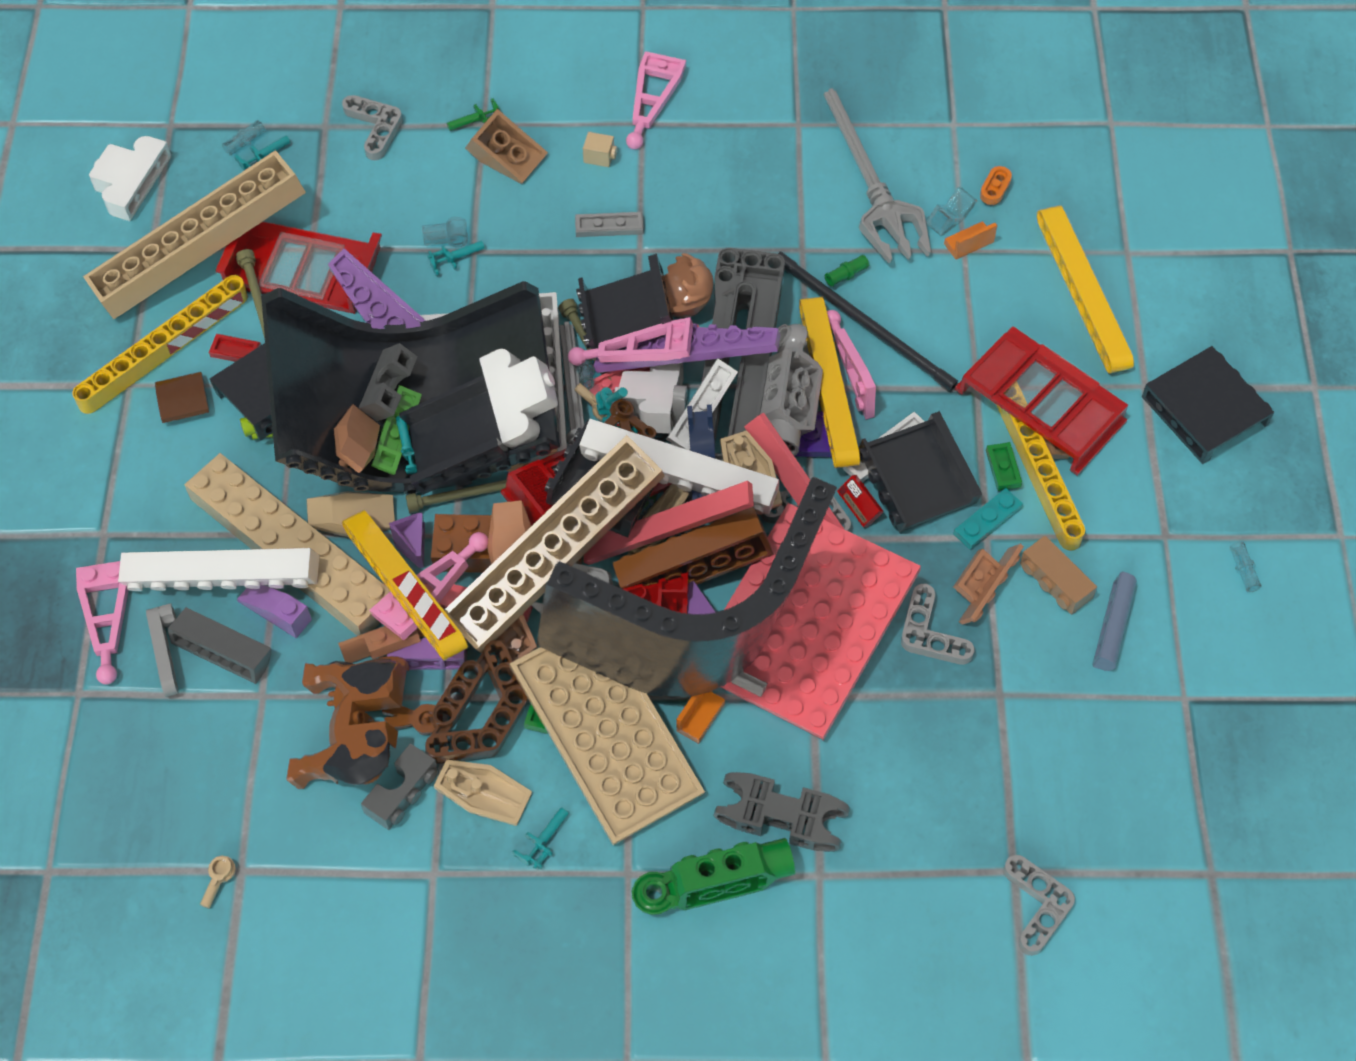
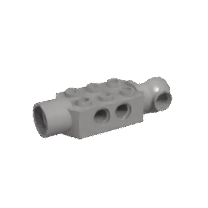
(792, 387)

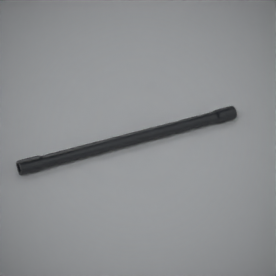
(938, 374)

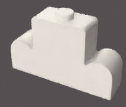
(128, 175)
(518, 394)
(653, 394)

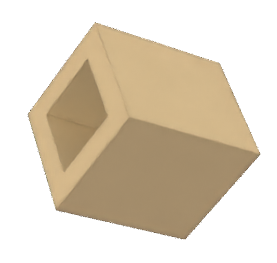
(599, 149)

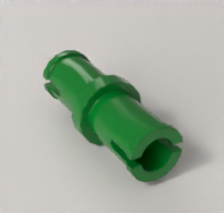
(846, 270)

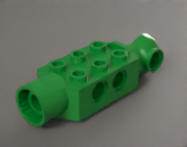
(715, 876)

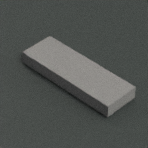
(609, 224)

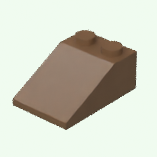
(506, 148)

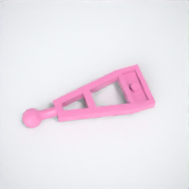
(661, 67)
(677, 345)
(855, 368)
(101, 578)
(393, 615)

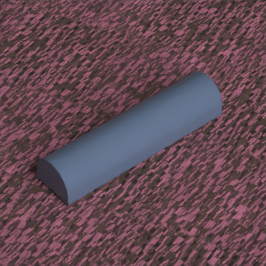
(1114, 622)

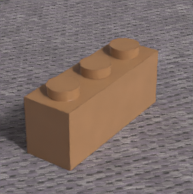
(1058, 575)

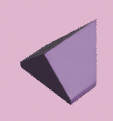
(410, 537)

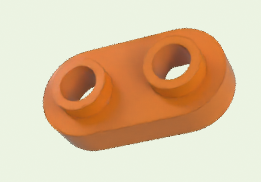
(994, 189)

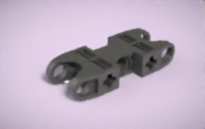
(782, 811)

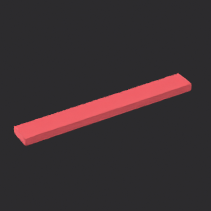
(674, 521)

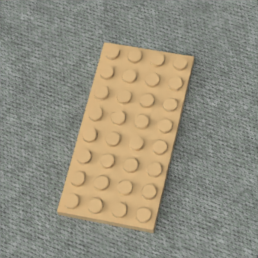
(609, 743)

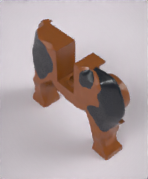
(357, 743)

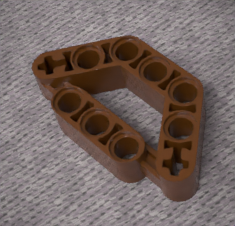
(468, 687)

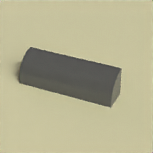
(220, 645)

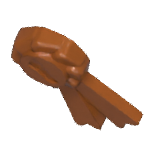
(419, 718)

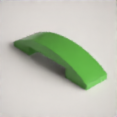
(389, 444)

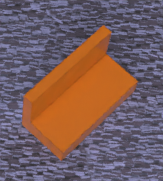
(970, 239)
(699, 715)

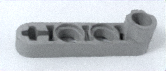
(158, 620)

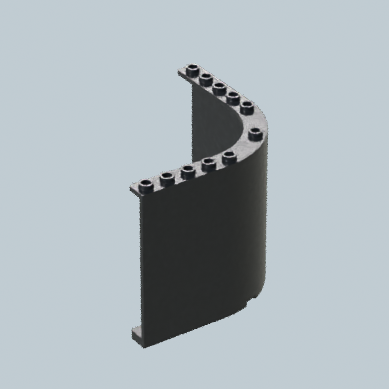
(325, 363)
(668, 649)

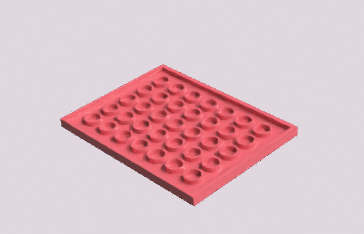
(826, 625)

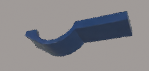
(701, 435)

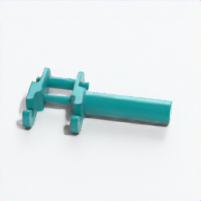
(263, 152)
(451, 256)
(606, 398)
(407, 449)
(543, 838)

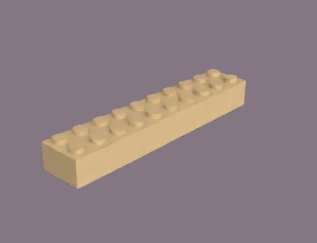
(194, 234)
(267, 523)
(559, 535)

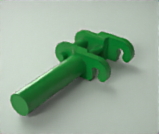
(478, 115)

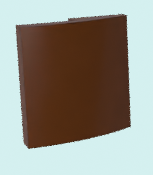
(181, 397)

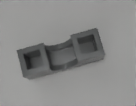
(380, 396)
(388, 805)

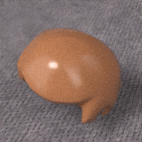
(688, 286)

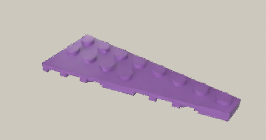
(370, 295)
(706, 345)

